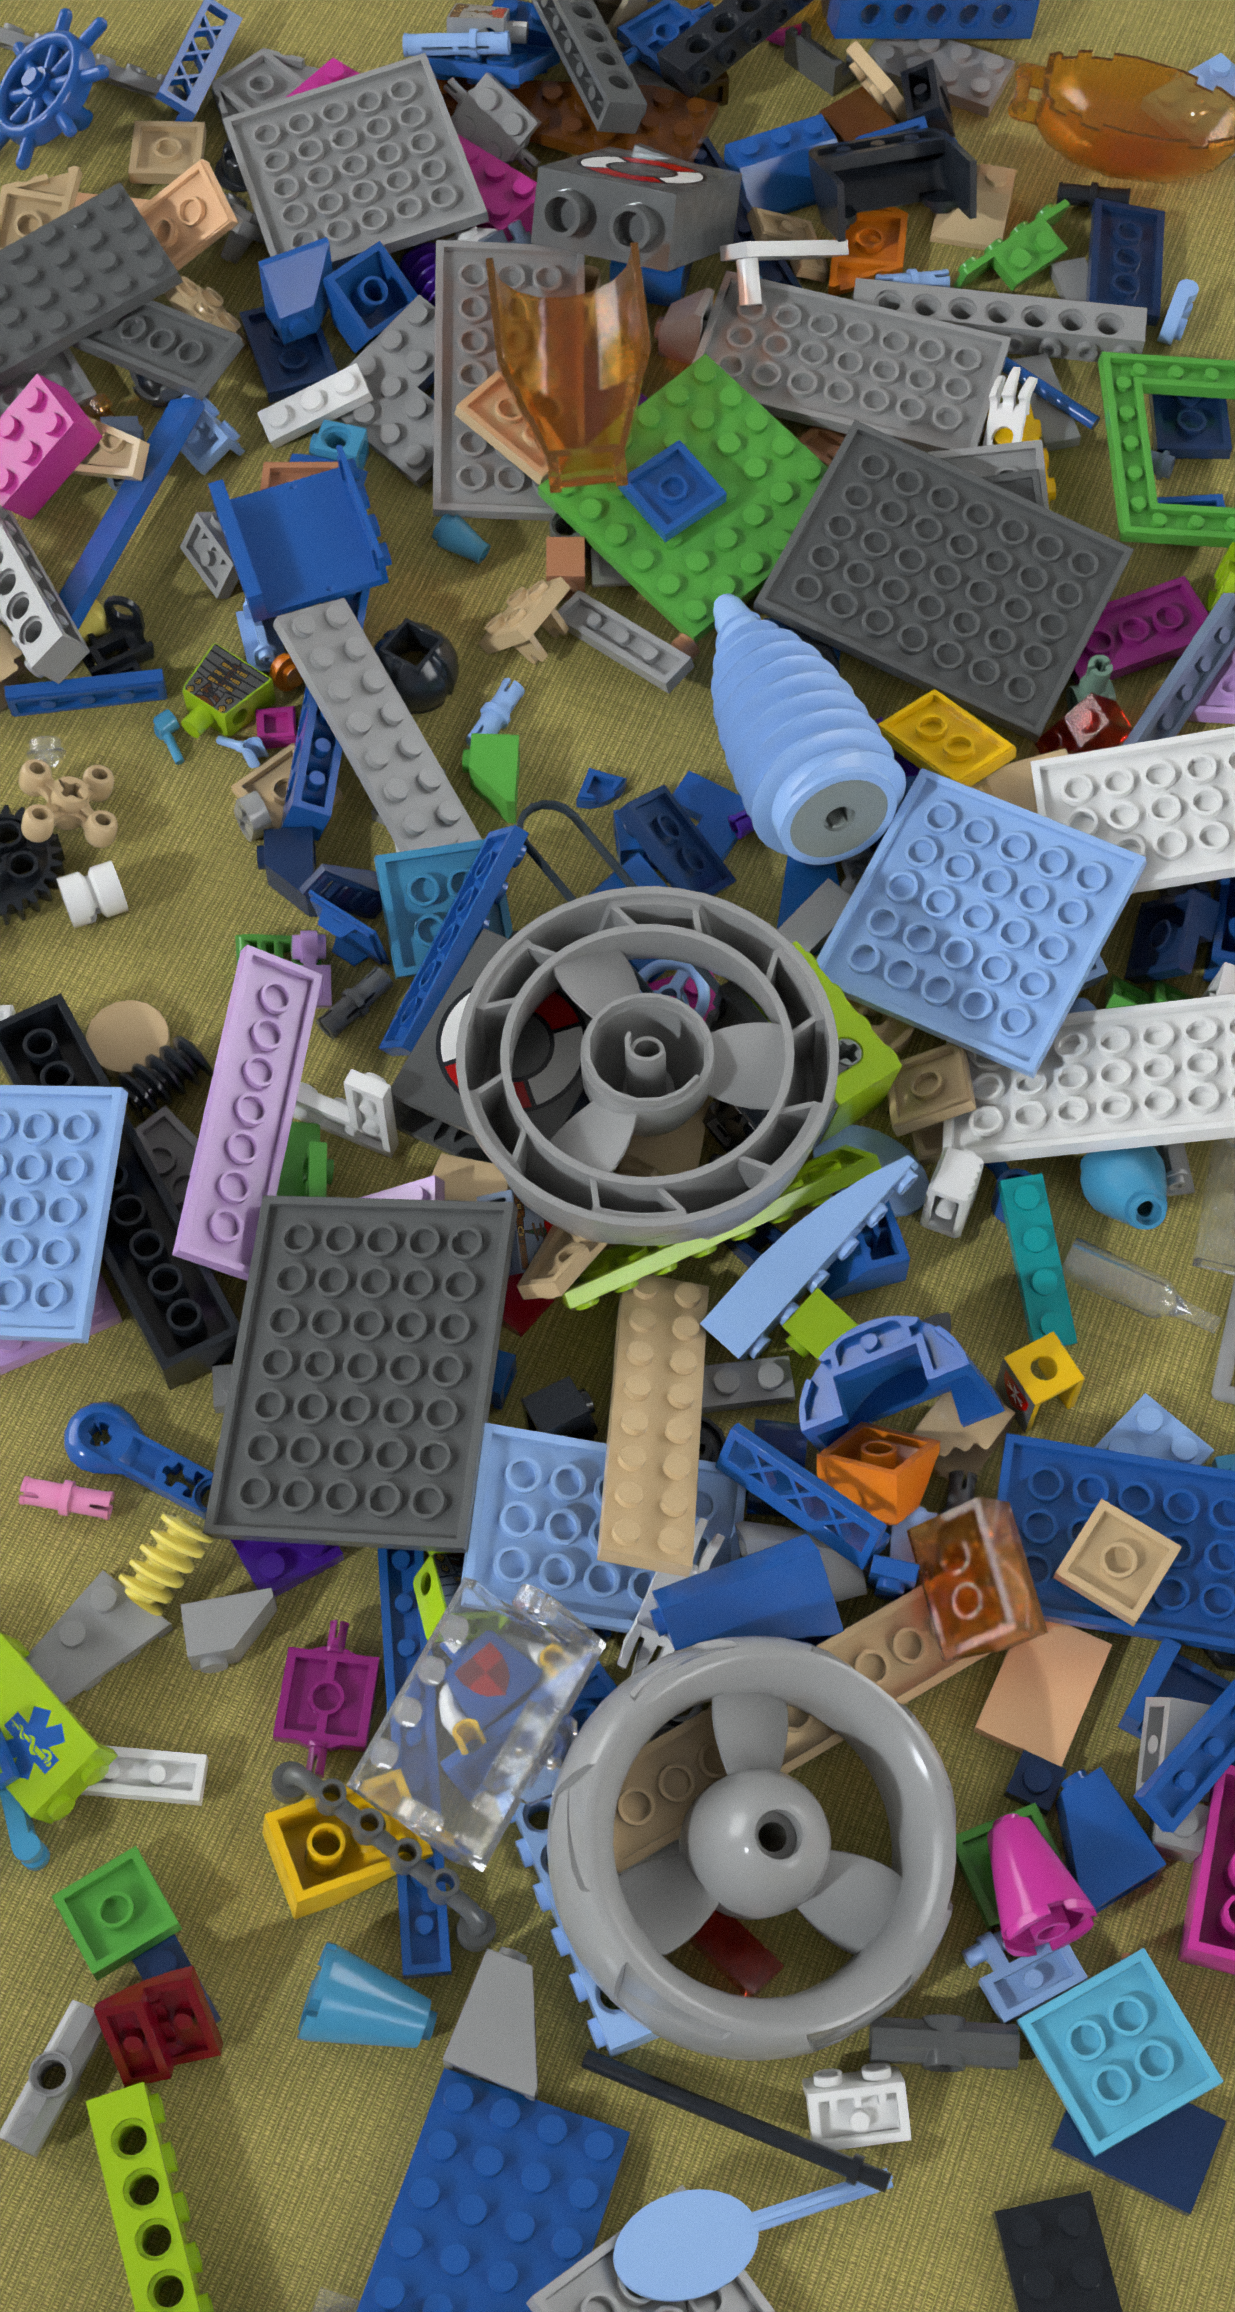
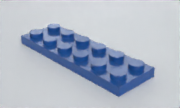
(450, 947)

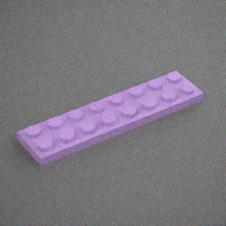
(247, 1110)

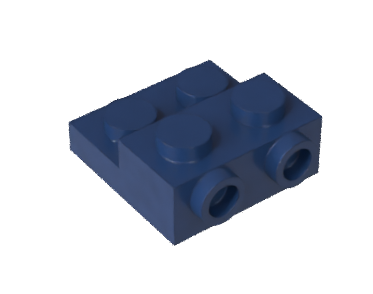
(1169, 935)

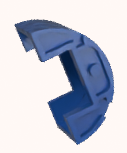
(886, 1370)

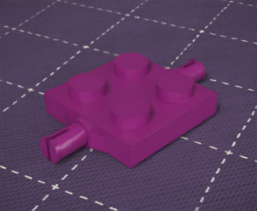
(327, 1698)

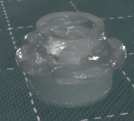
(46, 749)

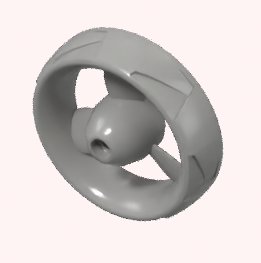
(650, 1064)
(876, 1912)

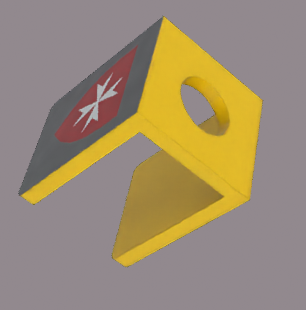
(1025, 1392)

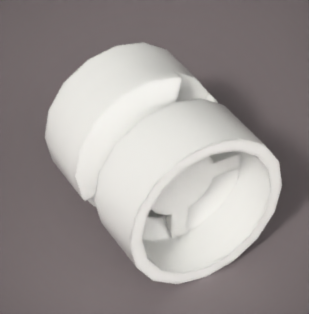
(92, 894)

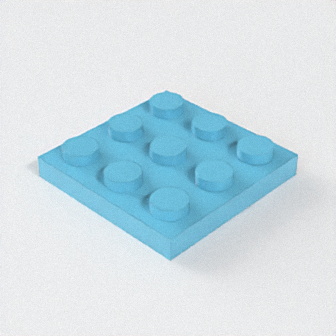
(1119, 2052)

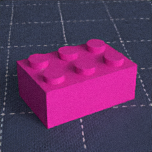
(41, 445)

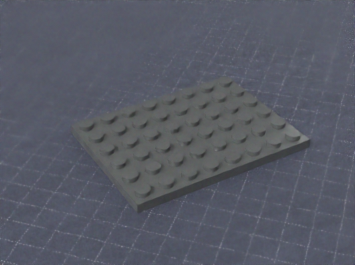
(944, 580)
(363, 1373)

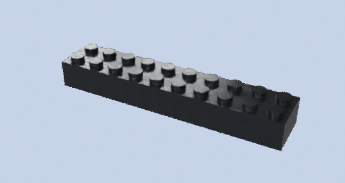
(168, 1297)

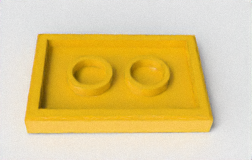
(946, 739)

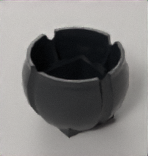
(425, 685)

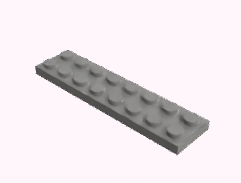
(374, 727)

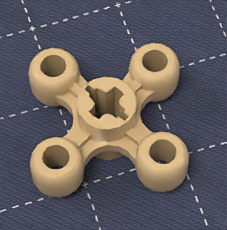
(67, 803)

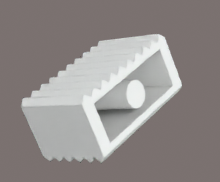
(952, 1191)

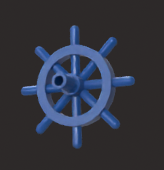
(48, 87)

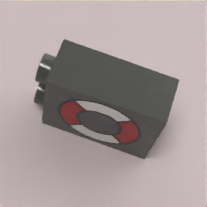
(624, 197)
(543, 1065)

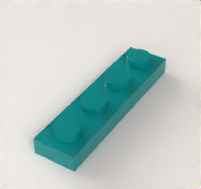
(1036, 1258)

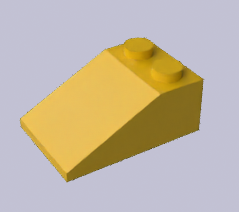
(322, 1860)

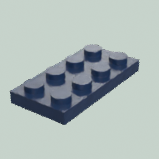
(1126, 256)

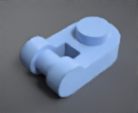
(1178, 312)

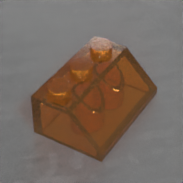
(976, 1579)

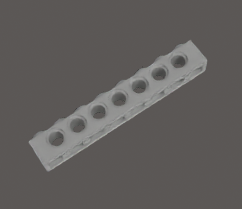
(1034, 323)

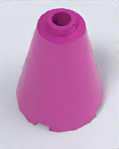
(1034, 1889)

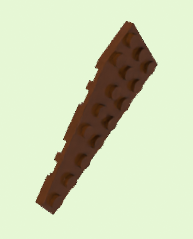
(670, 123)

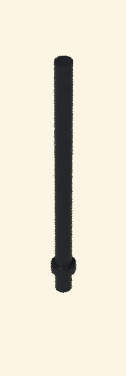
(851, 2167)

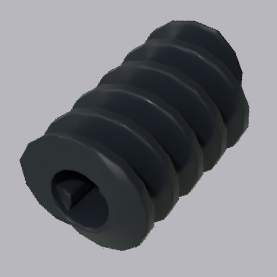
(163, 1075)

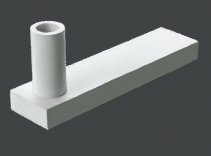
(750, 252)

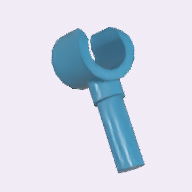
(164, 726)

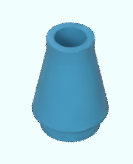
(458, 537)

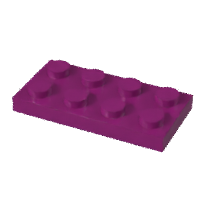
(1145, 628)

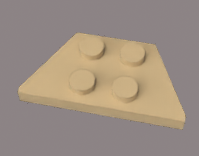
(35, 203)

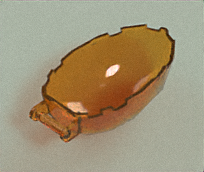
(1127, 116)

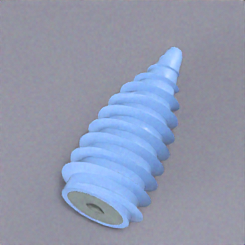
(798, 742)

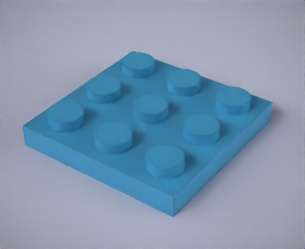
(417, 895)

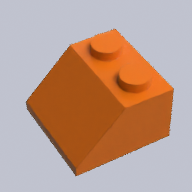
(880, 1469)

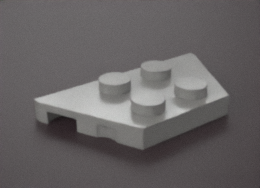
(259, 81)

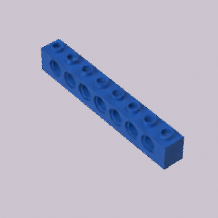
(316, 756)

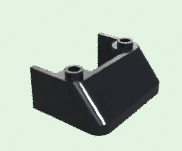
(891, 172)

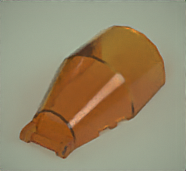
(575, 371)

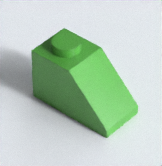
(494, 771)

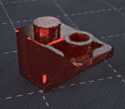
(1088, 727)

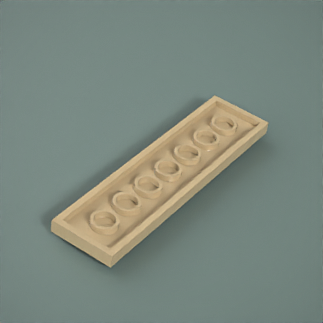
(654, 1427)

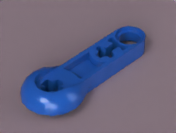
(133, 1455)

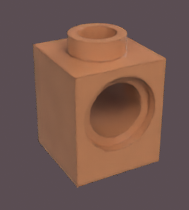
(567, 560)

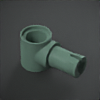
(1094, 681)

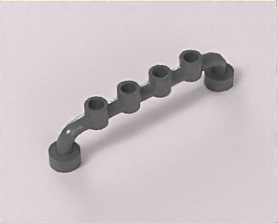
(292, 1783)

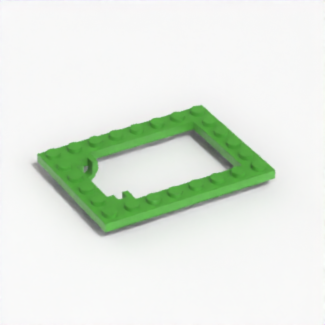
(1123, 383)

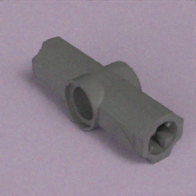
(944, 2043)

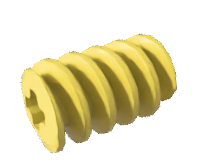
(164, 1563)

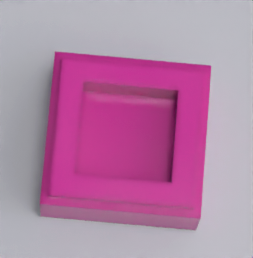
(276, 726)

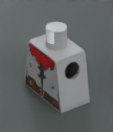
(469, 16)

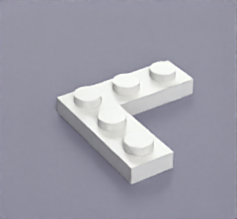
(362, 1118)

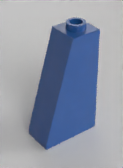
(761, 1594)

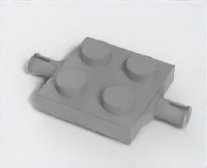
(494, 120)

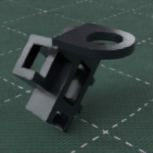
(125, 634)

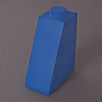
(1103, 1840)

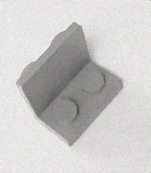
(209, 554)

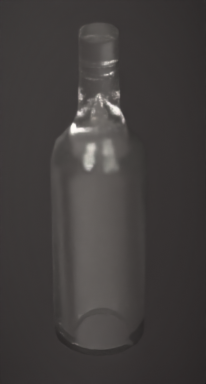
(1131, 1285)

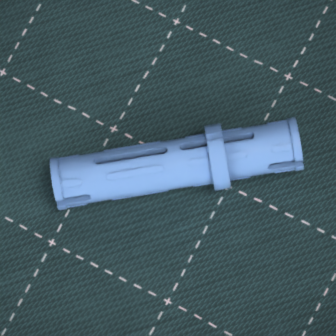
(464, 43)

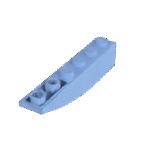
(800, 1259)

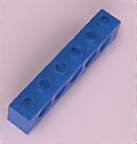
(945, 21)

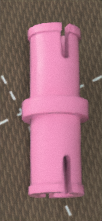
(66, 1498)

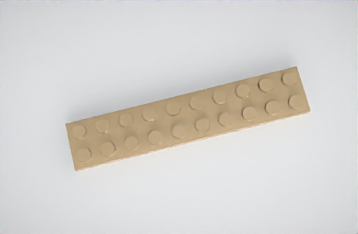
(888, 1647)

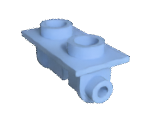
(259, 640)

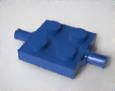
(655, 29)

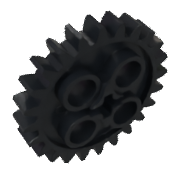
(43, 862)

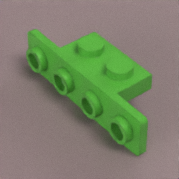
(1021, 255)
(305, 1163)

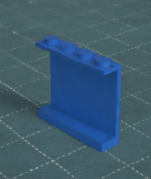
(303, 540)

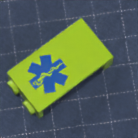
(45, 1740)

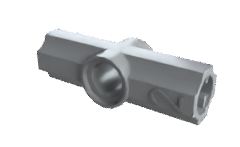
(38, 2107)

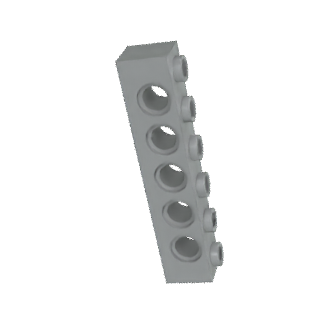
(34, 608)

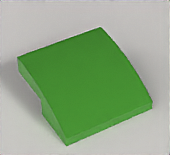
(1122, 993)

